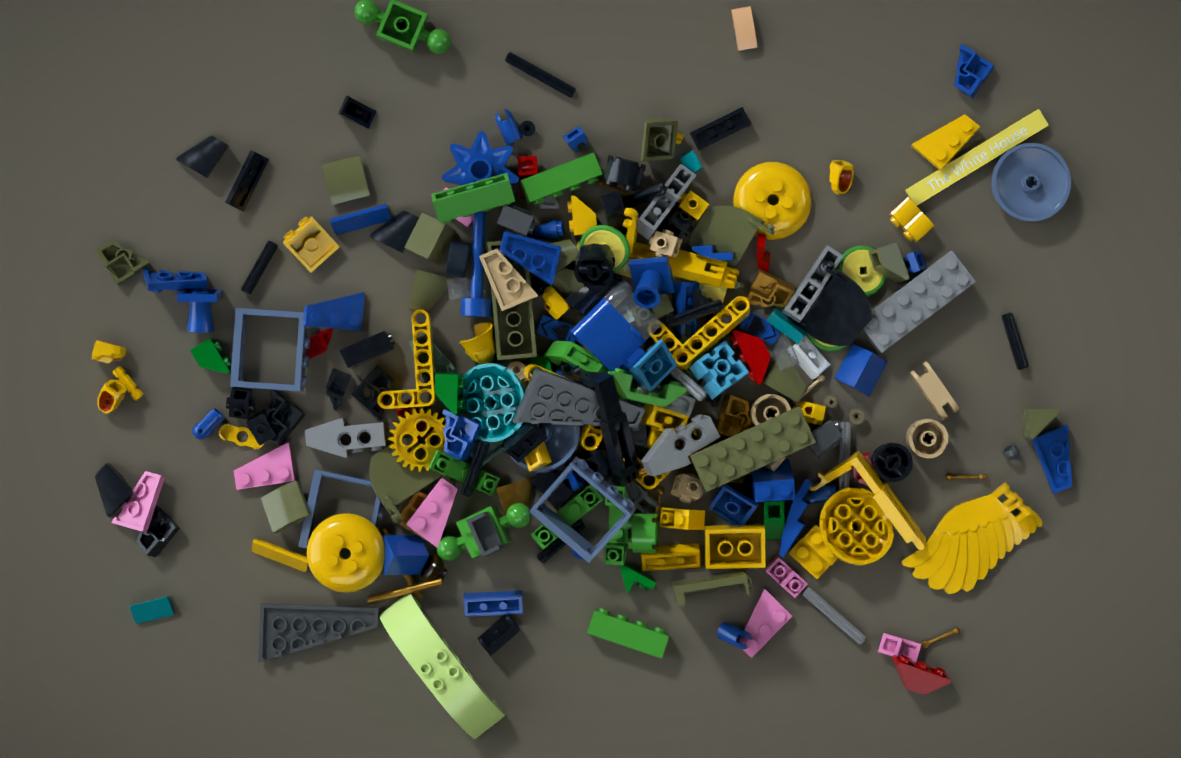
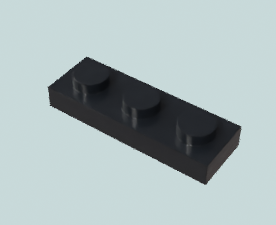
(720, 129)
(247, 180)

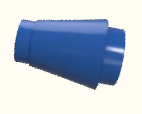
(551, 229)
(822, 494)

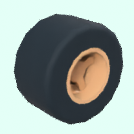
(457, 259)

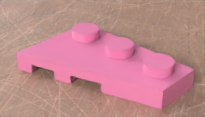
(267, 470)
(140, 507)
(433, 512)
(764, 622)

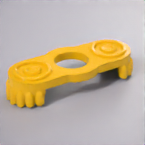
(230, 432)

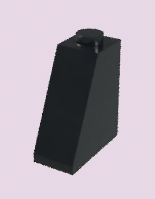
(614, 210)
(586, 299)
(367, 349)

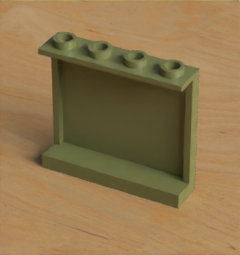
(710, 581)

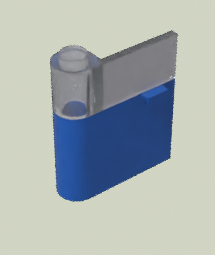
(615, 327)

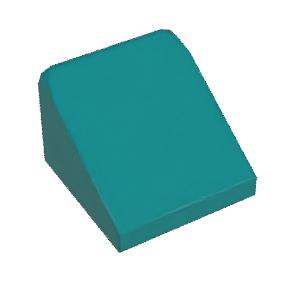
(691, 162)

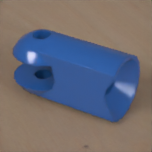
(508, 128)
(208, 424)
(732, 634)

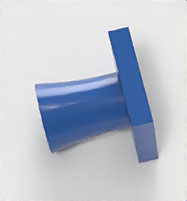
(650, 280)
(200, 308)

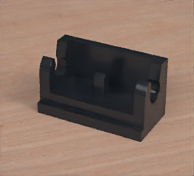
(524, 440)
(498, 634)

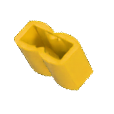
(911, 220)

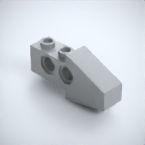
(662, 205)
(811, 285)
(328, 437)
(666, 457)

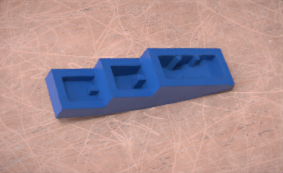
(794, 524)

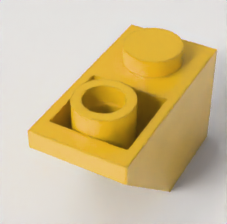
(582, 216)
(682, 518)

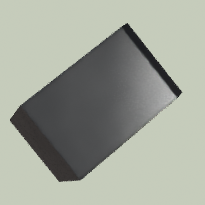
(357, 112)

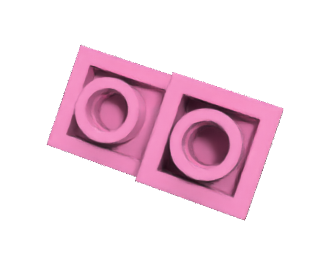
(785, 576)

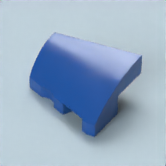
(971, 71)
(459, 435)

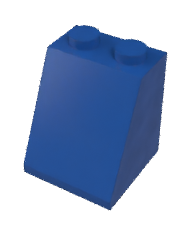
(773, 485)

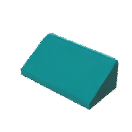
(786, 326)
(152, 609)

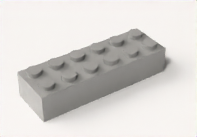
(917, 301)

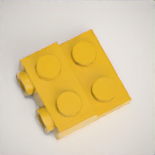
(310, 243)
(812, 552)

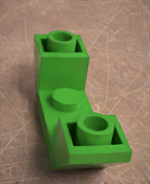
(575, 356)
(668, 393)
(458, 470)
(569, 513)
(617, 547)

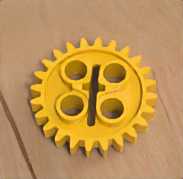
(408, 426)

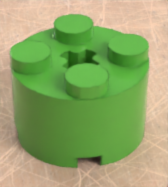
(644, 533)

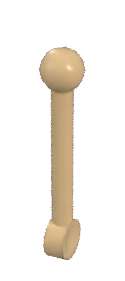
(820, 378)

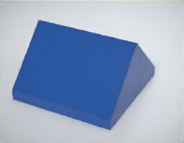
(861, 369)
(732, 505)
(404, 554)

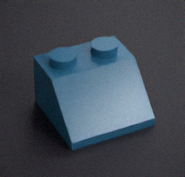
(653, 366)

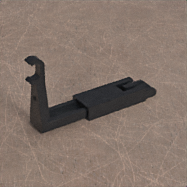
(613, 422)

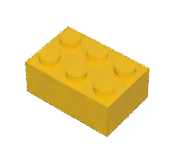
(734, 546)

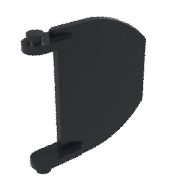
(838, 311)

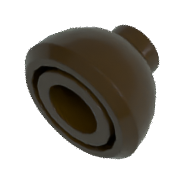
(433, 568)

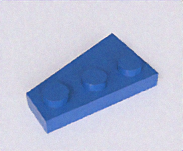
(533, 255)
(176, 282)
(338, 313)
(1053, 454)

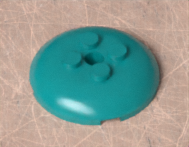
(498, 383)

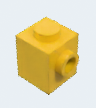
(693, 204)

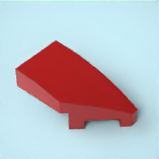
(762, 257)

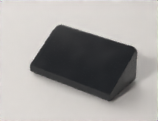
(543, 481)

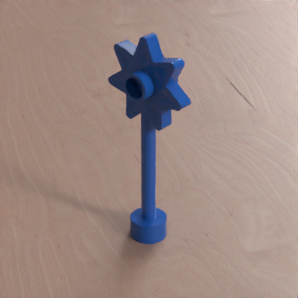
(475, 165)

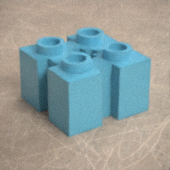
(718, 370)

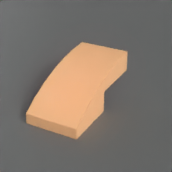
(744, 28)

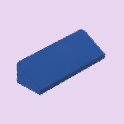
(360, 219)
(682, 303)
(493, 603)

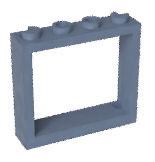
(238, 352)
(313, 501)
(567, 533)

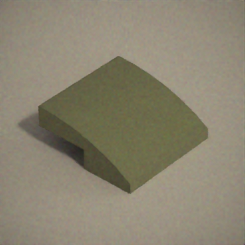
(346, 179)
(285, 506)

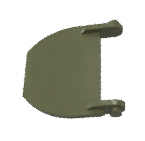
(729, 230)
(397, 483)

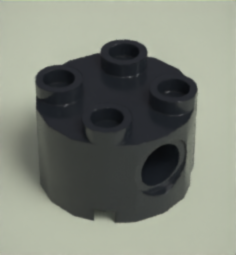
(624, 172)
(594, 265)
(601, 459)
(892, 462)

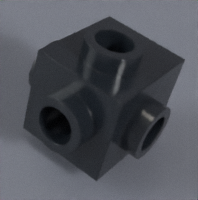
(679, 223)
(240, 403)

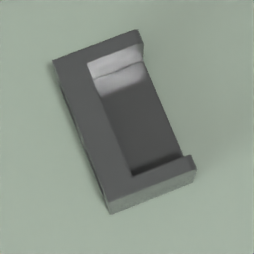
(485, 534)

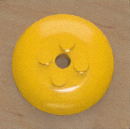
(785, 184)
(873, 531)
(360, 538)

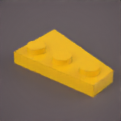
(946, 141)

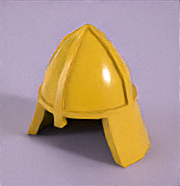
(481, 348)

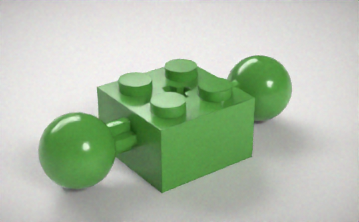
(398, 13)
(516, 516)

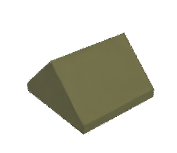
(659, 139)
(430, 238)
(1036, 420)

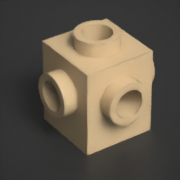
(665, 244)
(687, 488)

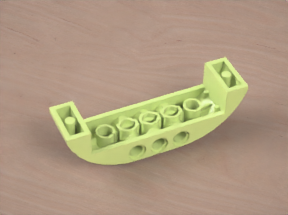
(440, 667)

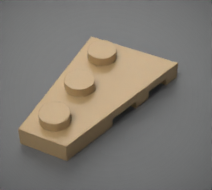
(505, 280)

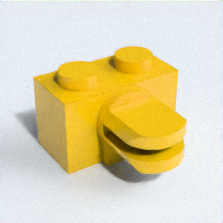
(660, 419)

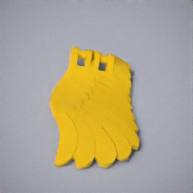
(972, 540)

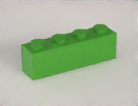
(561, 178)
(472, 198)
(628, 633)

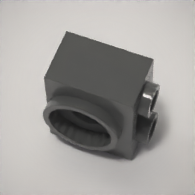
(517, 220)
(826, 437)

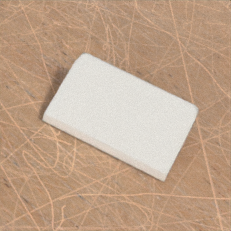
(810, 358)

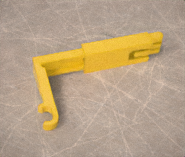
(687, 264)
(882, 495)

